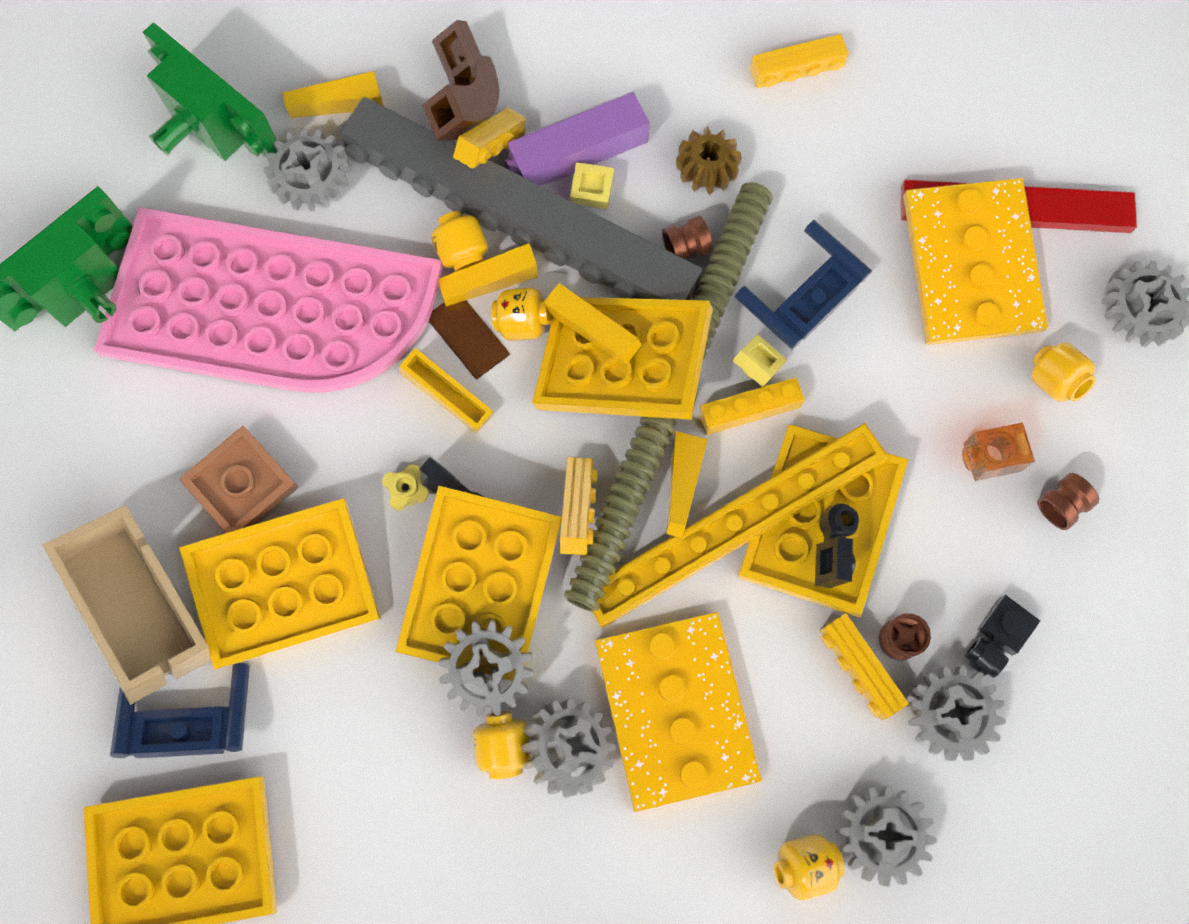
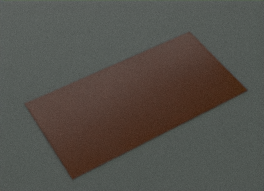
(468, 337)

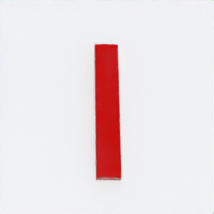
(1064, 207)

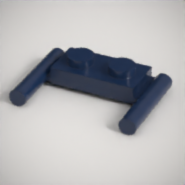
(816, 296)
(185, 729)

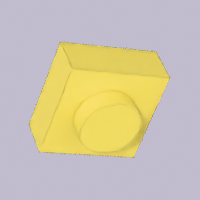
(592, 185)
(759, 360)

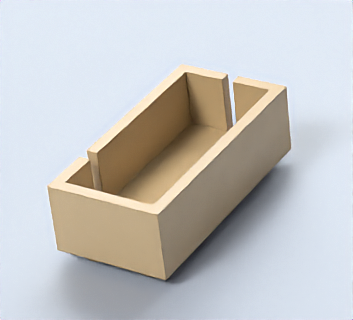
(127, 603)

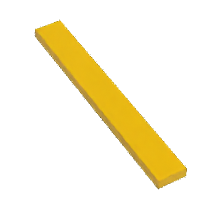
(739, 522)

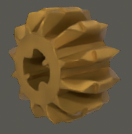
(720, 165)

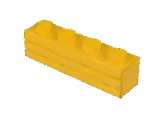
(799, 61)
(489, 138)
(751, 406)
(576, 506)
(864, 668)

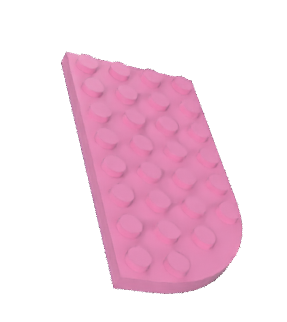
(264, 304)

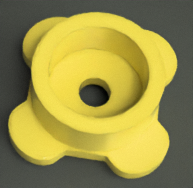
(415, 493)

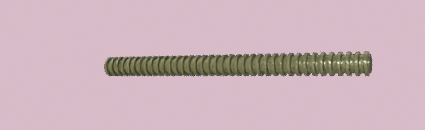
(653, 434)

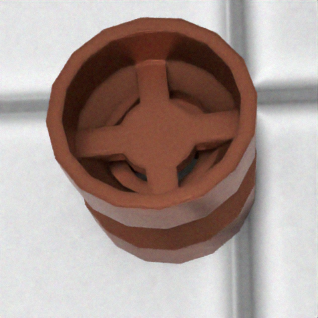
(688, 239)
(1068, 501)
(911, 632)

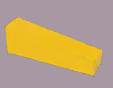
(332, 96)
(489, 275)
(592, 324)
(445, 390)
(685, 469)

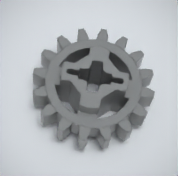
(307, 169)
(1152, 300)
(466, 672)
(959, 729)
(552, 754)
(886, 853)

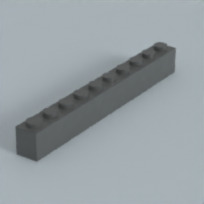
(517, 207)

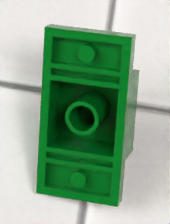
(202, 103)
(66, 265)

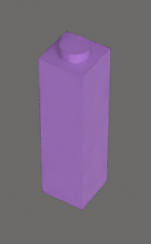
(581, 139)

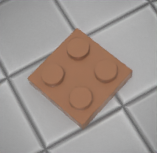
(238, 482)

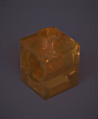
(1010, 442)

